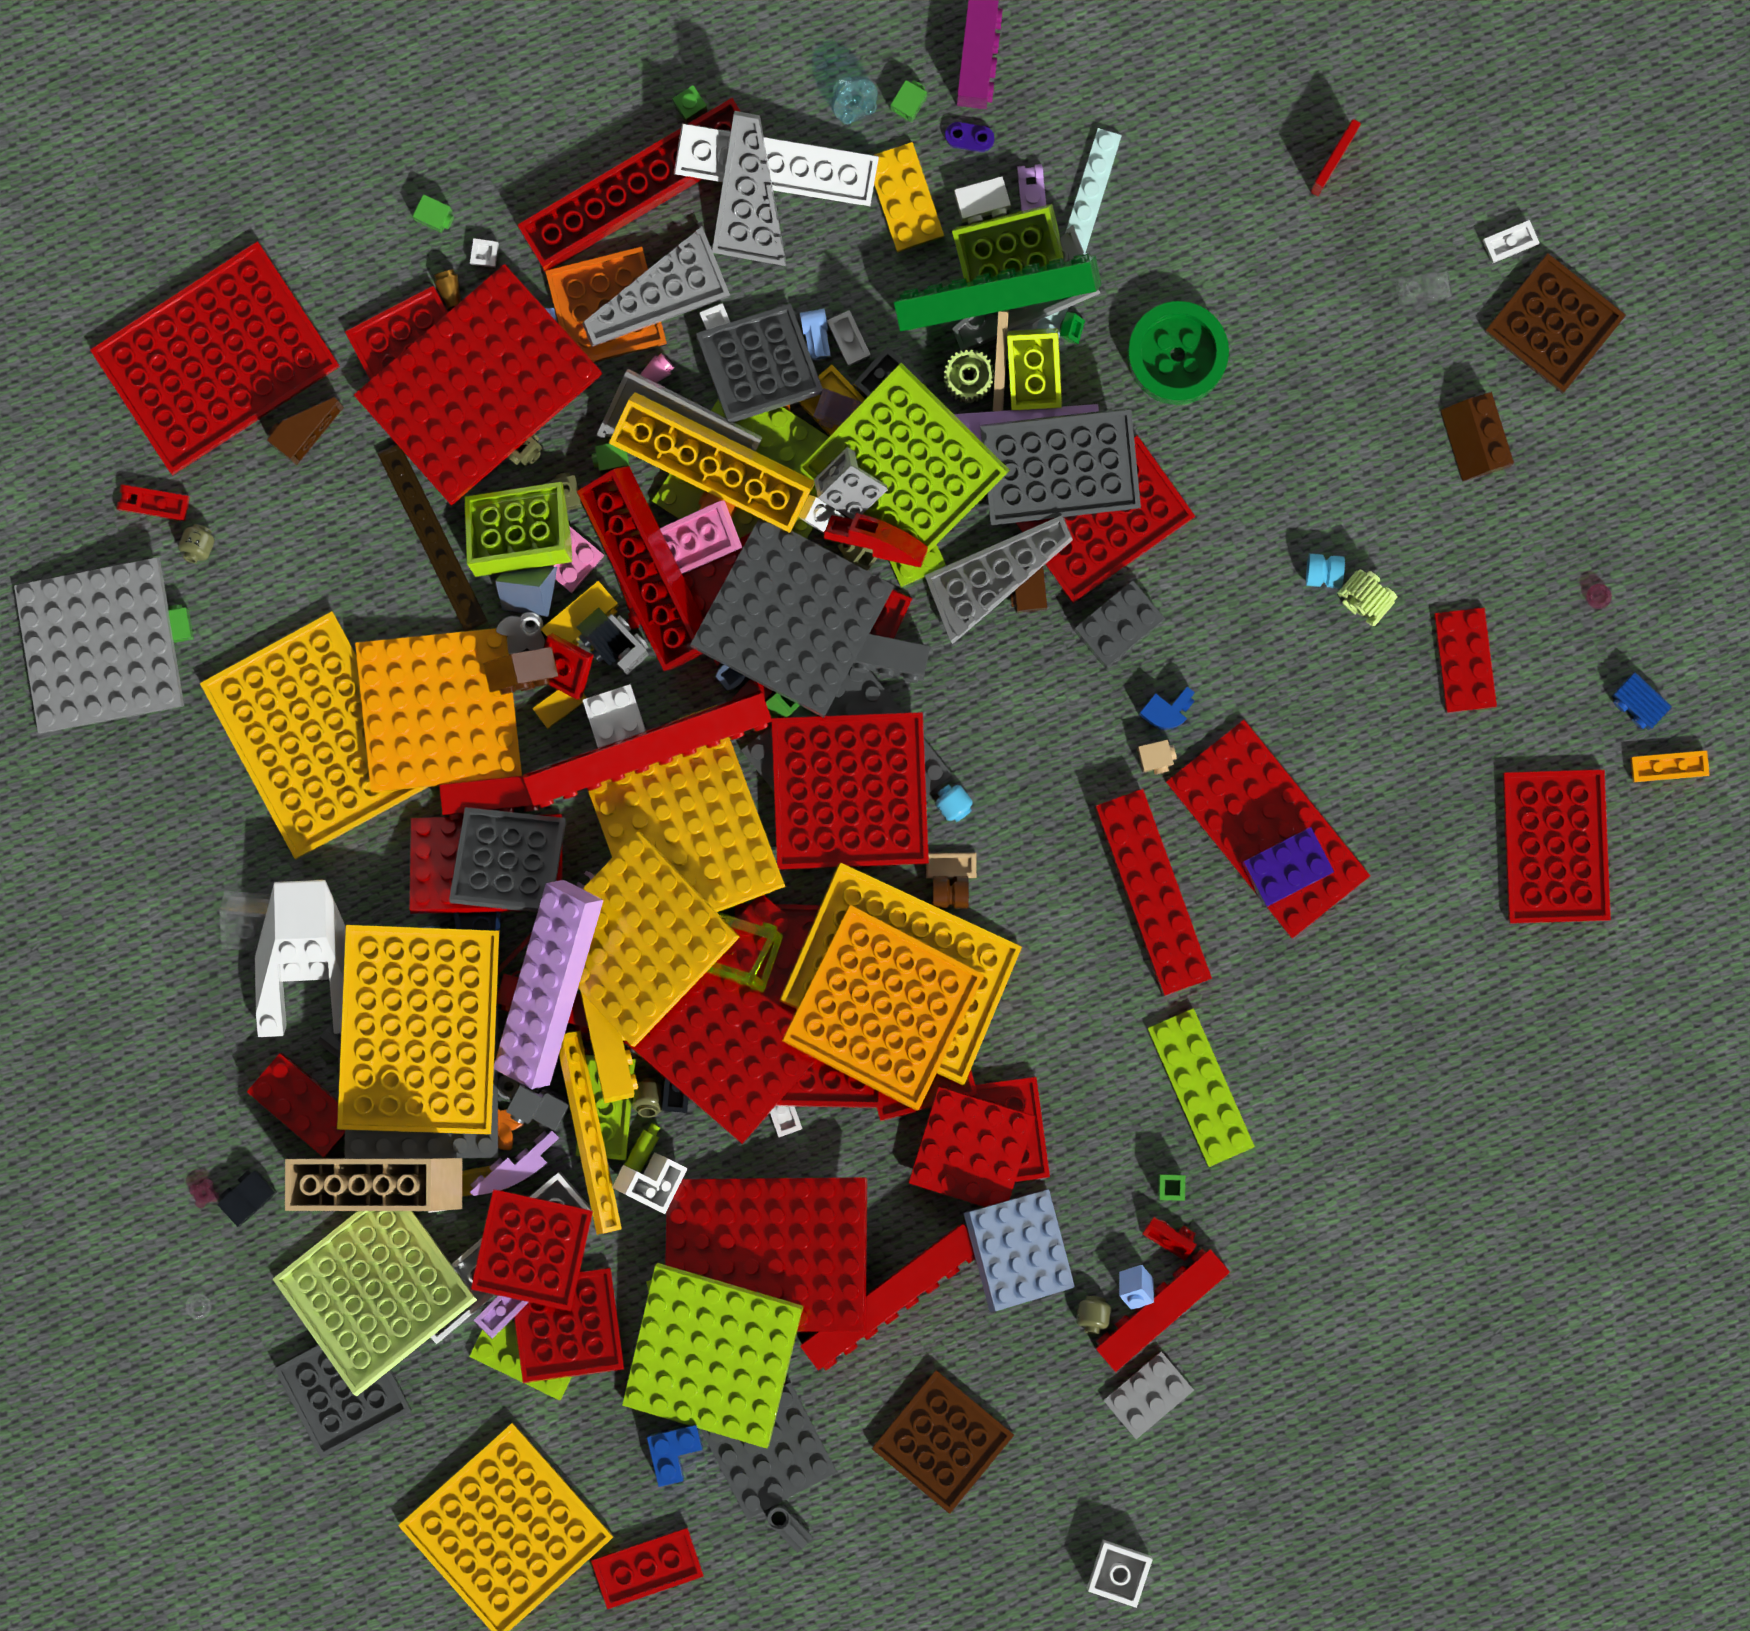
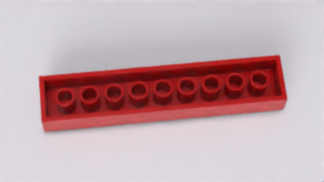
(615, 197)

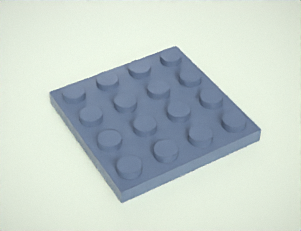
(1019, 1250)

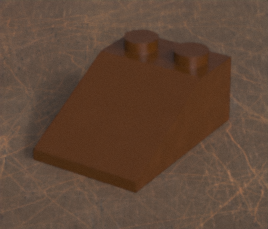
(300, 432)

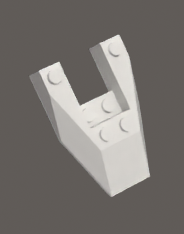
(298, 943)

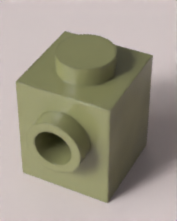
(570, 490)

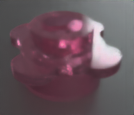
(211, 1195)

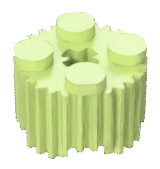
(968, 390)
(1366, 596)

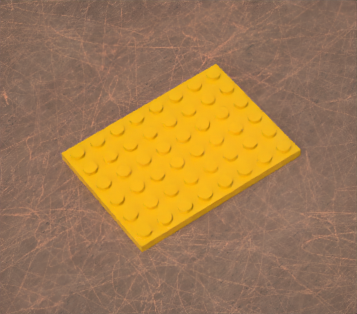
(303, 734)
(698, 820)
(928, 924)
(418, 1029)

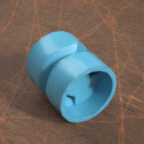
(1325, 571)

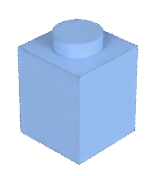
(1136, 1287)

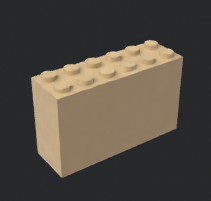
(373, 1184)

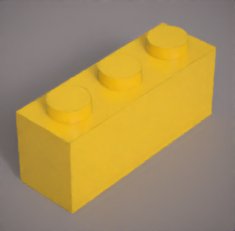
(566, 621)

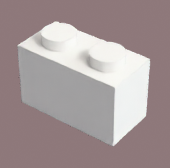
(982, 200)

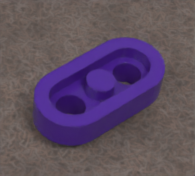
(969, 136)

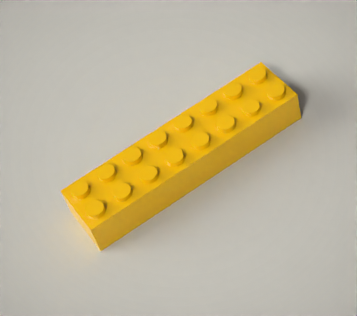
(712, 462)

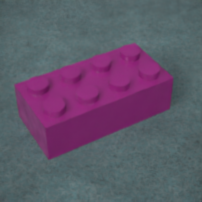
(977, 54)

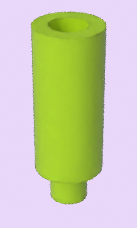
(643, 1148)

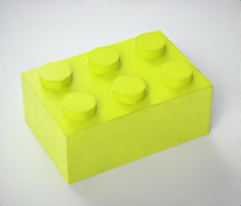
(1034, 369)

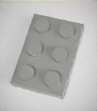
(1148, 1395)

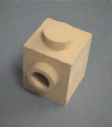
(1157, 757)

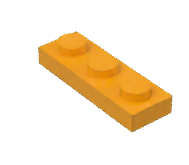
(1669, 766)

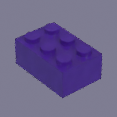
(1287, 867)

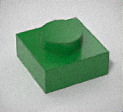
(1071, 327)

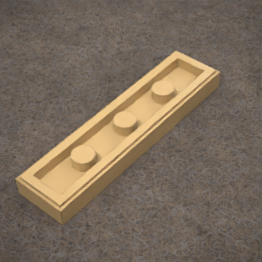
(1000, 364)

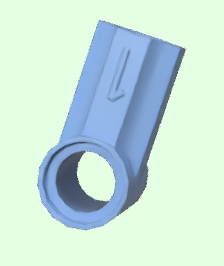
(815, 328)

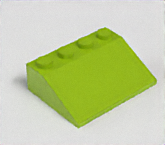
(1008, 242)
(517, 529)

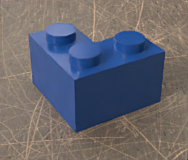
(666, 1449)

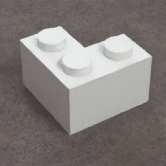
(653, 1187)

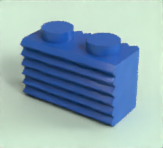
(1641, 702)

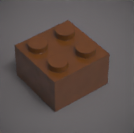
(521, 671)

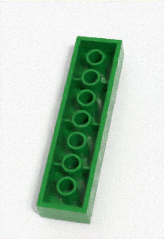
(997, 293)

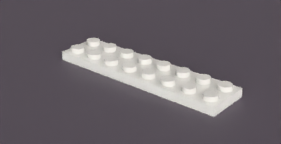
(792, 165)

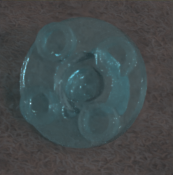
(854, 99)

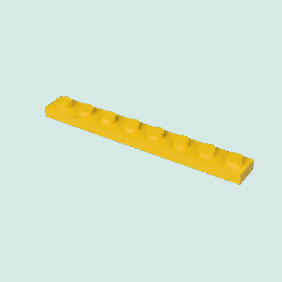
(588, 1134)

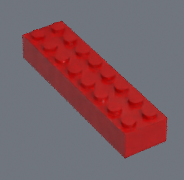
(644, 565)
(1152, 892)
(895, 1293)

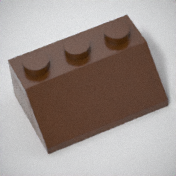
(1477, 436)

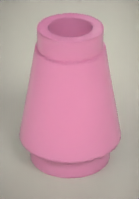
(658, 368)

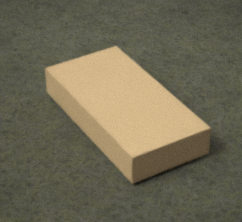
(951, 865)

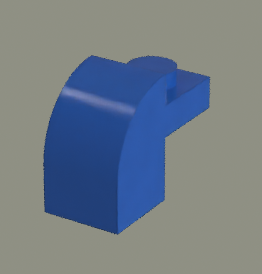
(1163, 715)

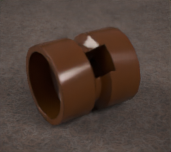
(950, 892)

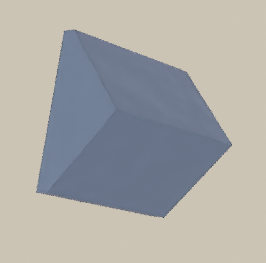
(527, 590)

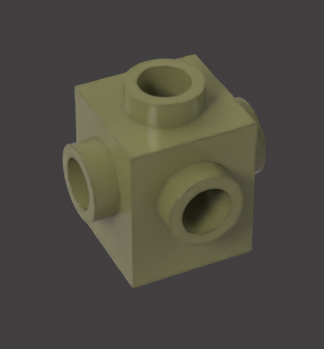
(529, 454)
(858, 555)

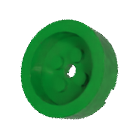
(1183, 327)

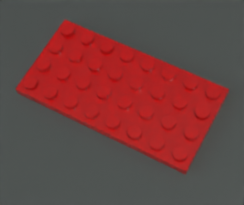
(1253, 804)

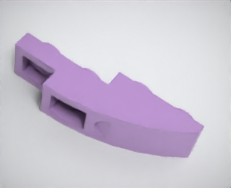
(507, 1174)

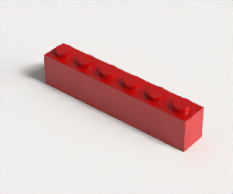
(1169, 1304)

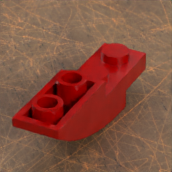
(883, 538)

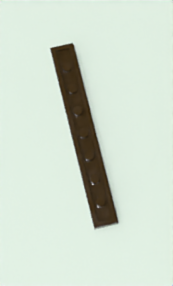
(432, 537)

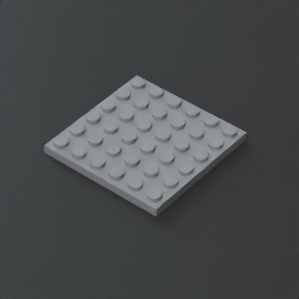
(99, 645)

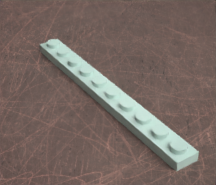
(1089, 200)

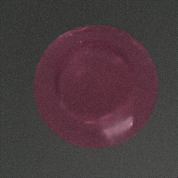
(1598, 596)

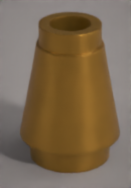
(448, 287)

